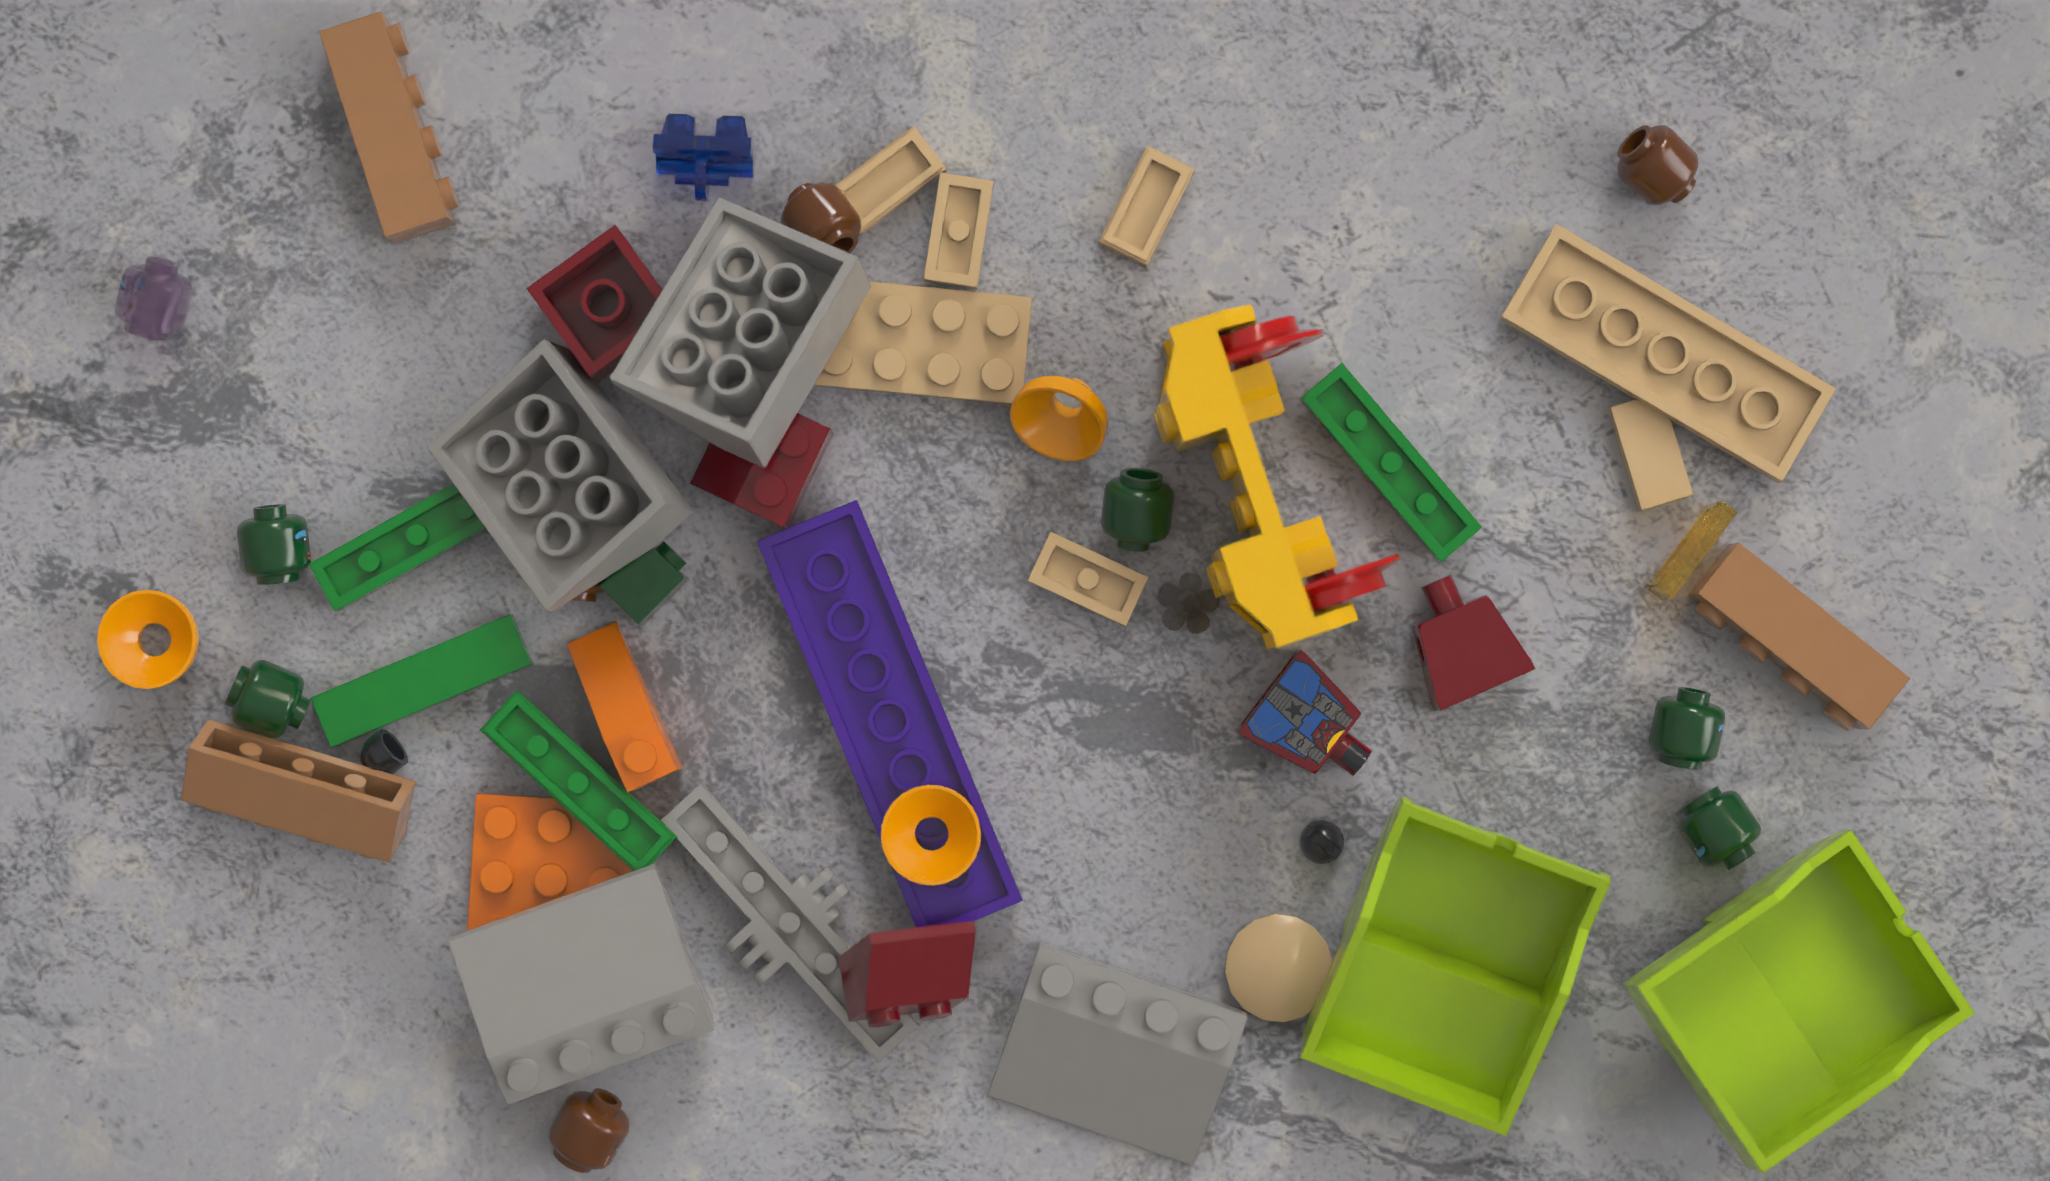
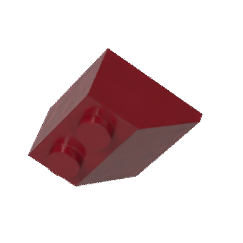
(773, 490)
(908, 973)

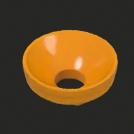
(1055, 428)
(121, 639)
(905, 852)

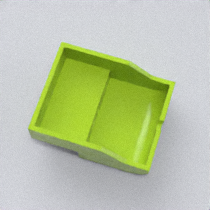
(1453, 966)
(1798, 1000)

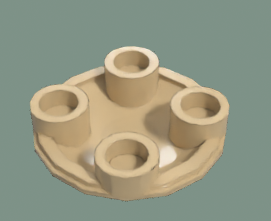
(1277, 967)

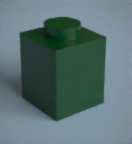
(647, 582)

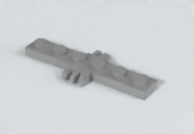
(786, 917)

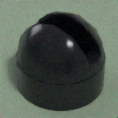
(383, 752)
(1313, 850)

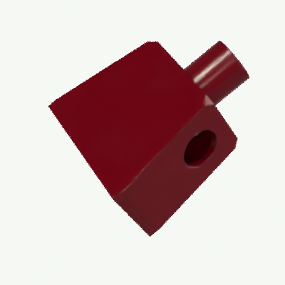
(1465, 646)

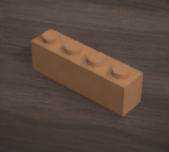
(388, 126)
(1797, 637)
(297, 790)

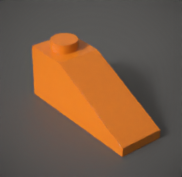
(623, 708)

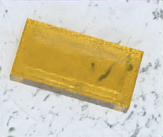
(1691, 550)

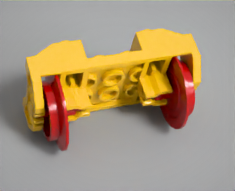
(1213, 391)

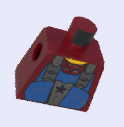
(1306, 719)

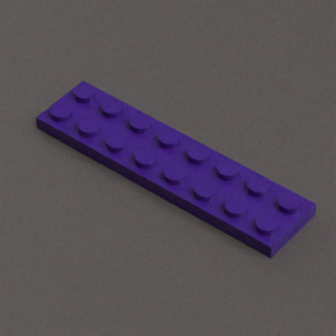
(882, 698)

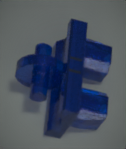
(703, 159)

